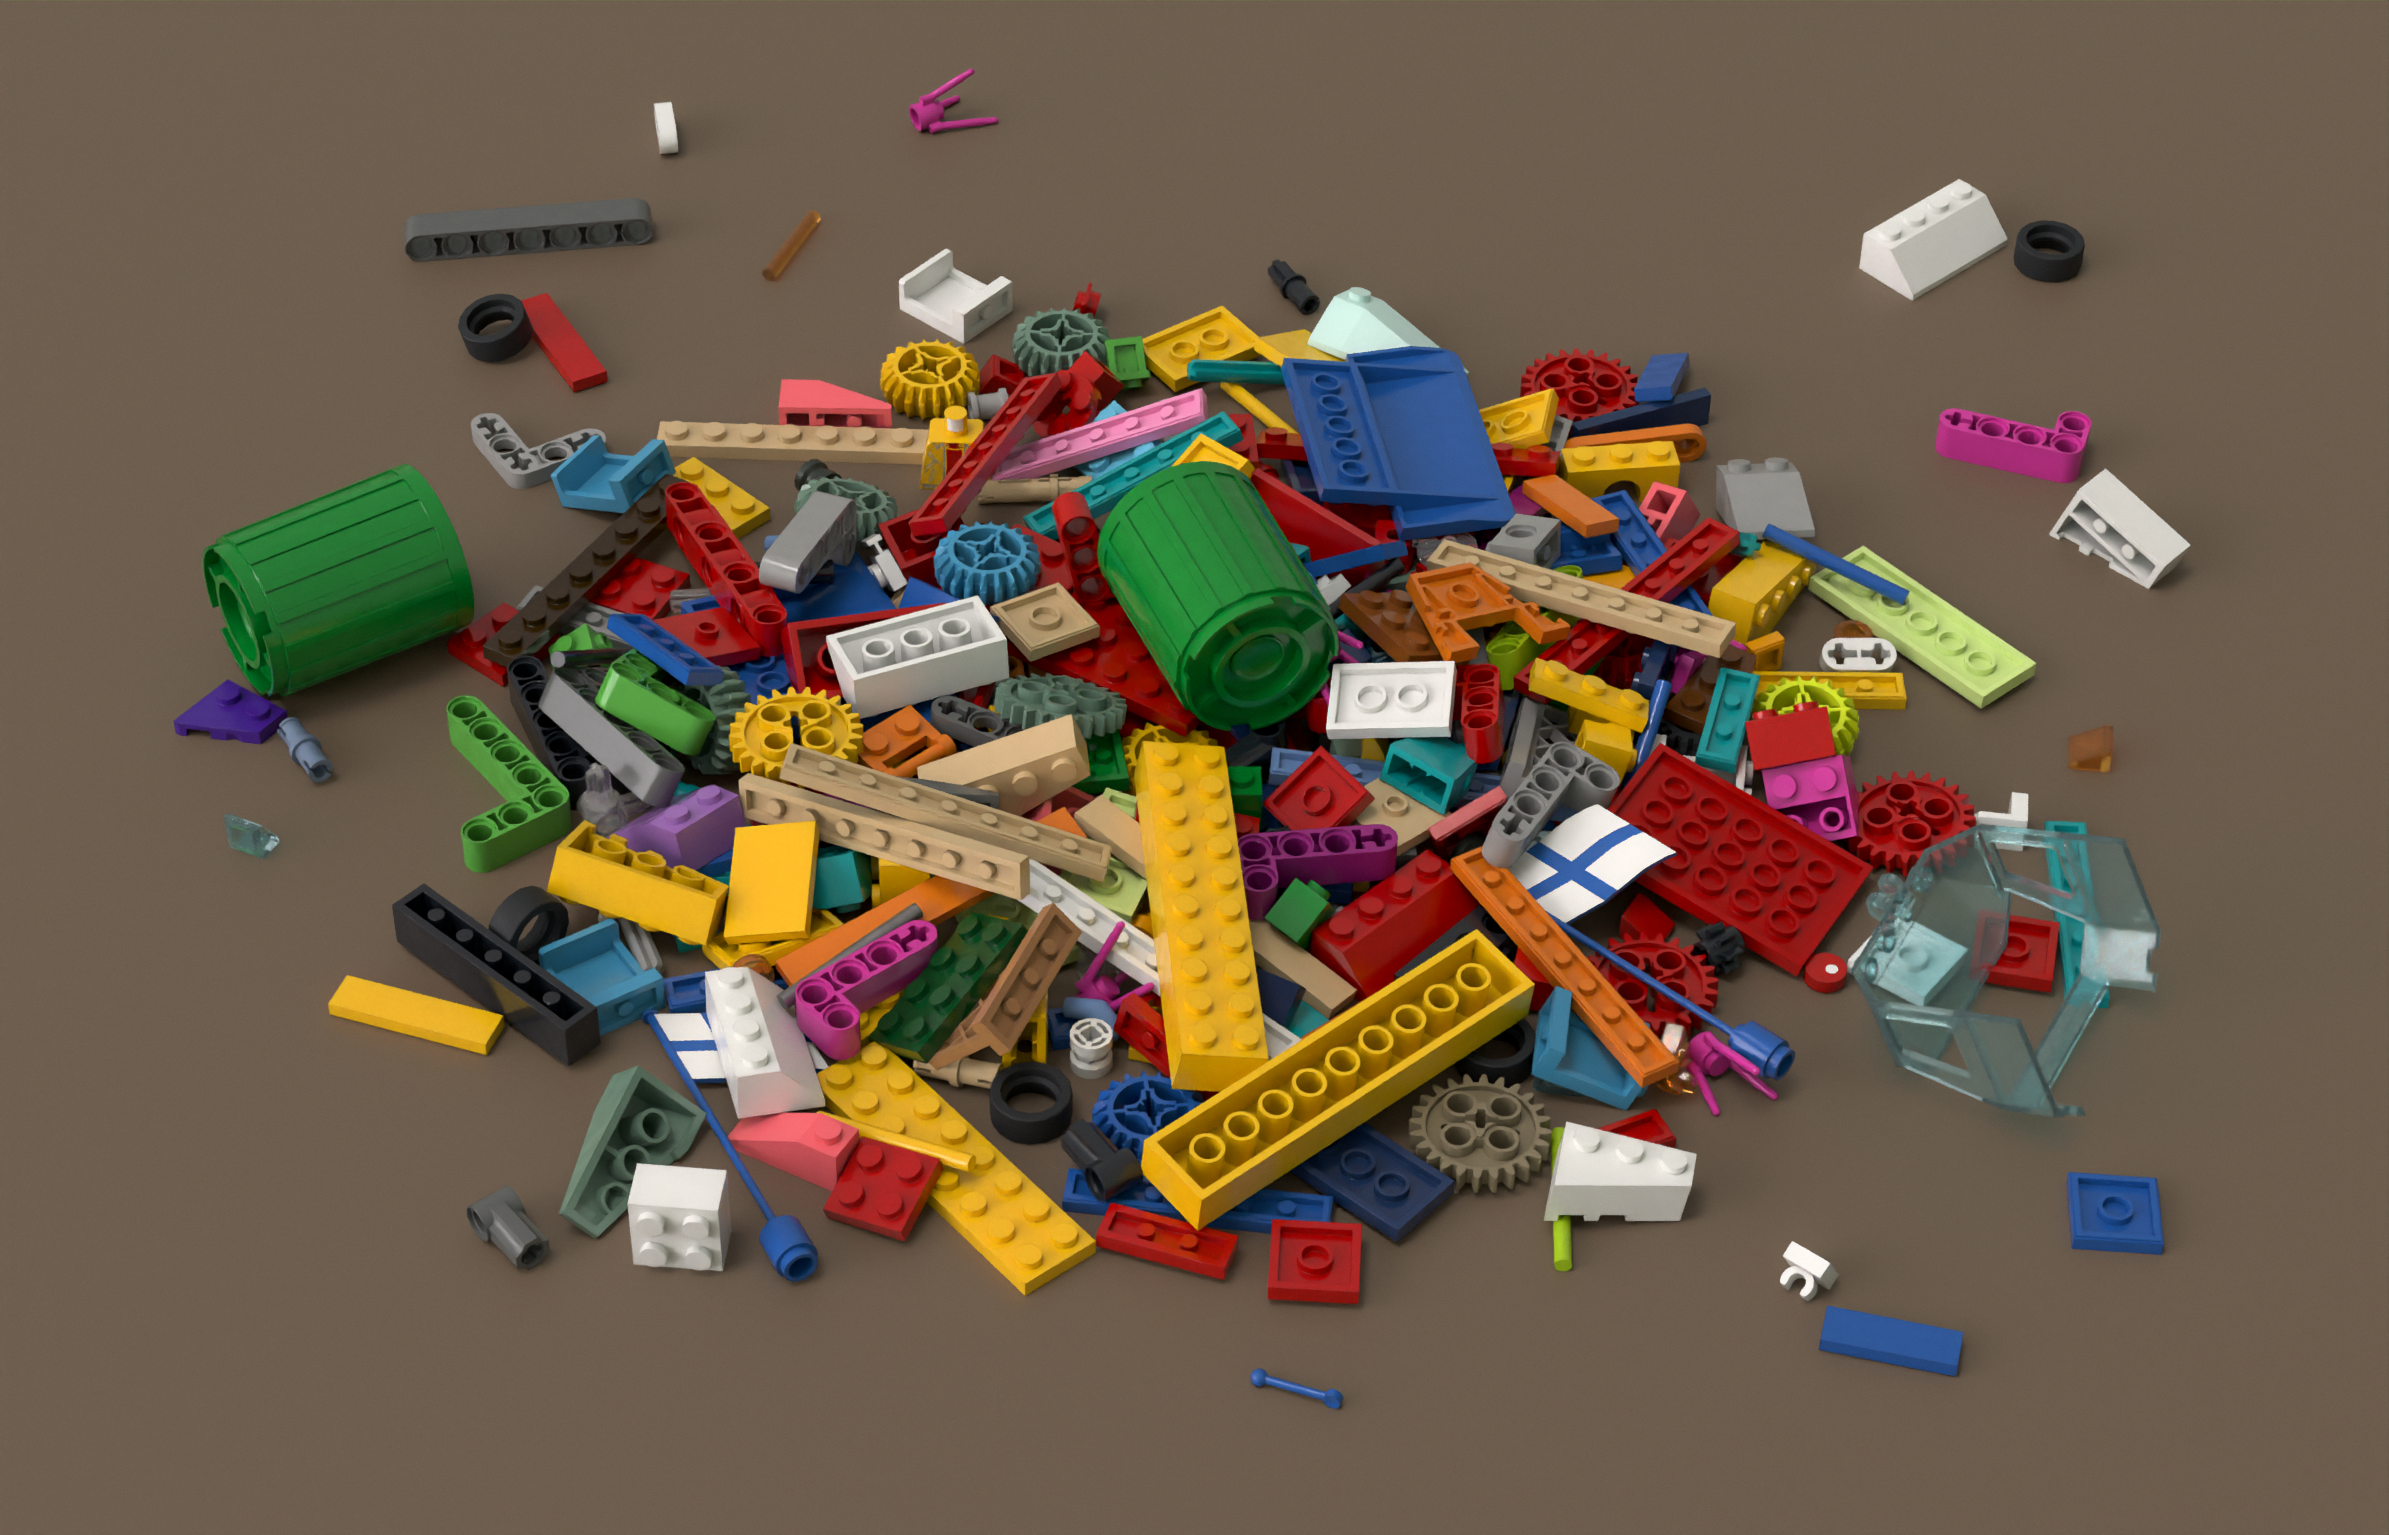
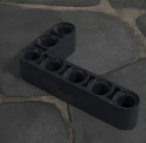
(550, 742)

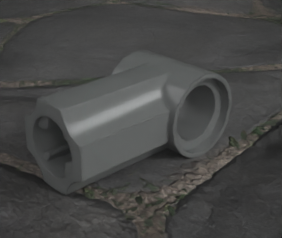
(504, 1221)

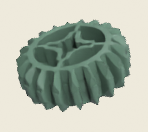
(1057, 340)
(872, 504)
(724, 702)

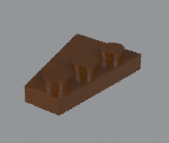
(1693, 700)

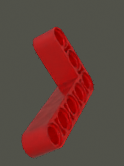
(1079, 547)
(1476, 703)

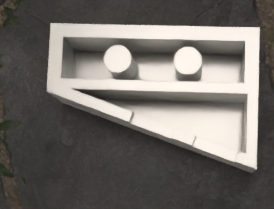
(1618, 1176)

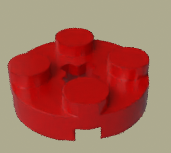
(1082, 399)

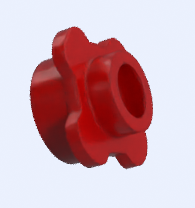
(1087, 301)

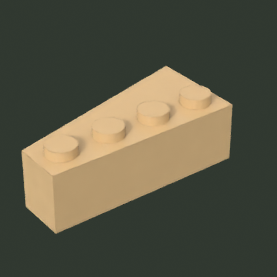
(1021, 766)

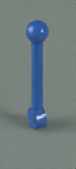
(1331, 1397)

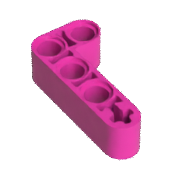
(2016, 445)
(837, 995)

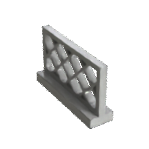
(1528, 742)

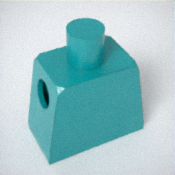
(1430, 770)

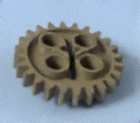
(1480, 1132)

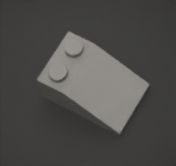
(1763, 494)

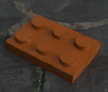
(1392, 624)

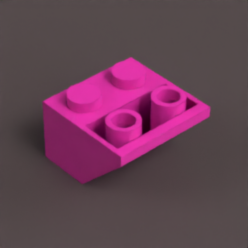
(1816, 795)

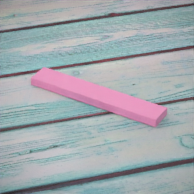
(1105, 437)

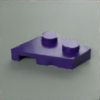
(232, 714)

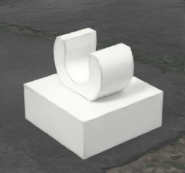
(1807, 1266)

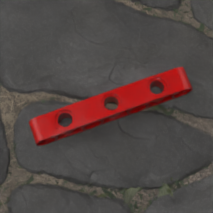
(724, 565)

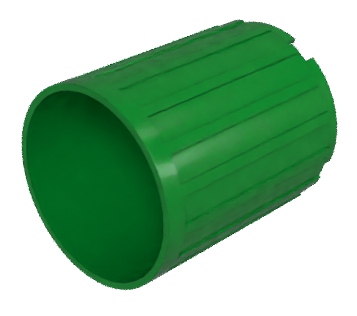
(339, 581)
(1218, 595)

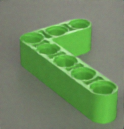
(640, 696)
(536, 800)

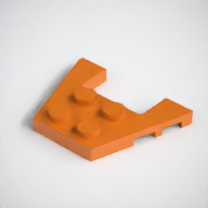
(1470, 598)

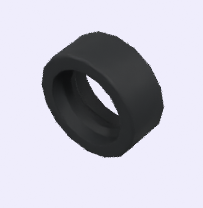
(2049, 266)
(504, 343)
(519, 910)
(1512, 1069)
(1028, 1078)

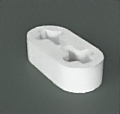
(665, 128)
(1857, 655)

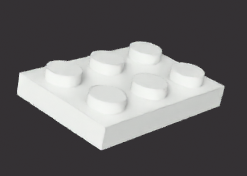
(1391, 700)

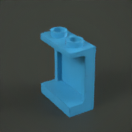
(610, 481)
(604, 974)
(1575, 1057)

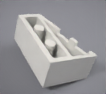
(2122, 530)

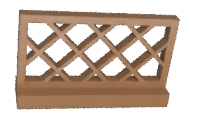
(1017, 991)

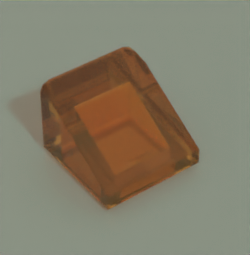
(2091, 749)

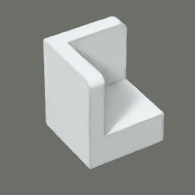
(2016, 817)

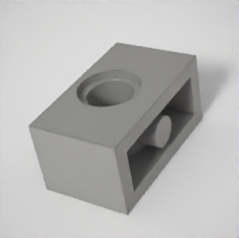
(1529, 540)

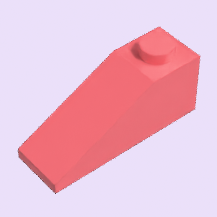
(827, 404)
(1668, 512)
(799, 1144)

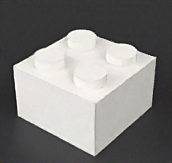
(679, 1217)

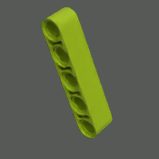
(1515, 649)

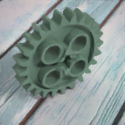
(1051, 697)

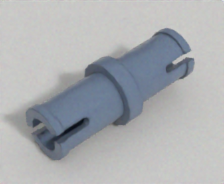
(305, 749)

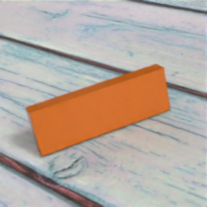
(1570, 506)

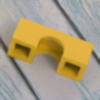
(1597, 467)
(1603, 740)

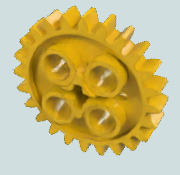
(765, 732)

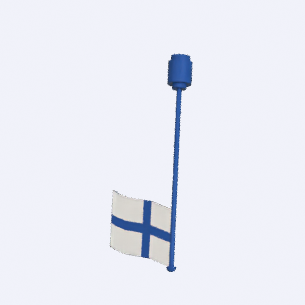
(1590, 863)
(695, 1055)

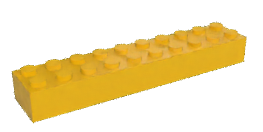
(1199, 916)
(1335, 1079)

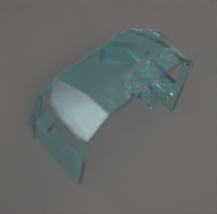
(1949, 930)

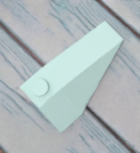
(1363, 324)

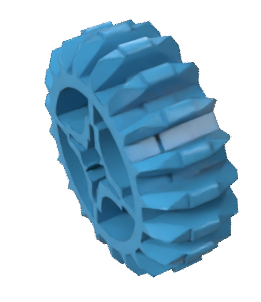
(987, 563)

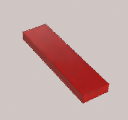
(563, 344)

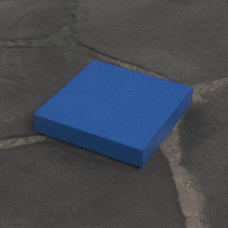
(2114, 1213)

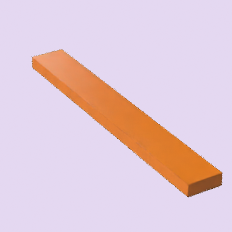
(936, 897)
(1566, 967)

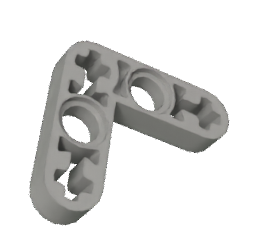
(532, 462)

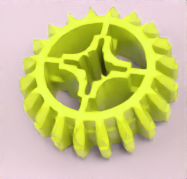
(1841, 710)

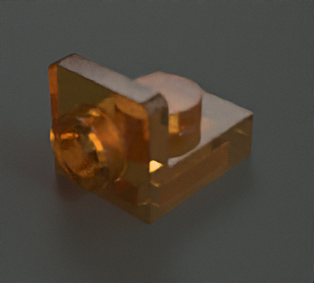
(1676, 1042)

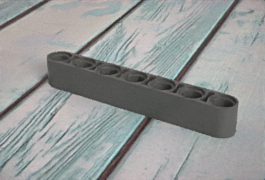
(550, 229)

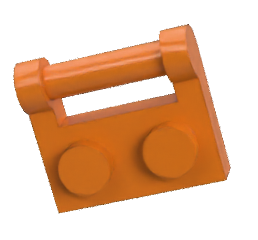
(899, 738)

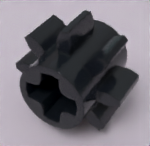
(1721, 946)

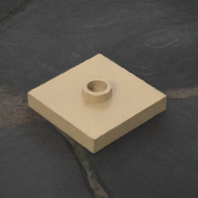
(1045, 621)
(1401, 813)

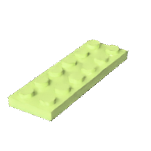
(1927, 631)

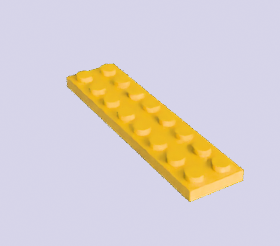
(991, 1206)

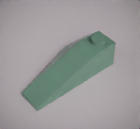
(632, 1124)

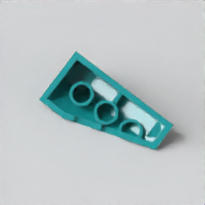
(840, 880)

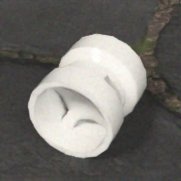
(1091, 1048)

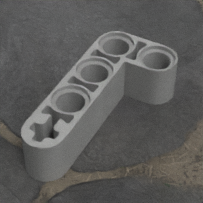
(817, 533)
(1561, 776)

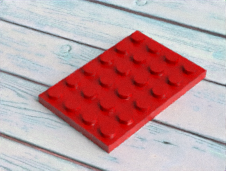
(1739, 859)

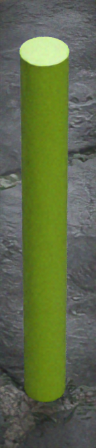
(1562, 1226)

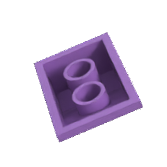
(689, 830)

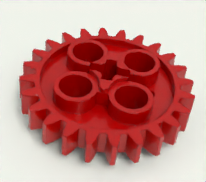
(1583, 384)
(1907, 817)
(1671, 967)

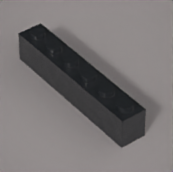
(496, 974)

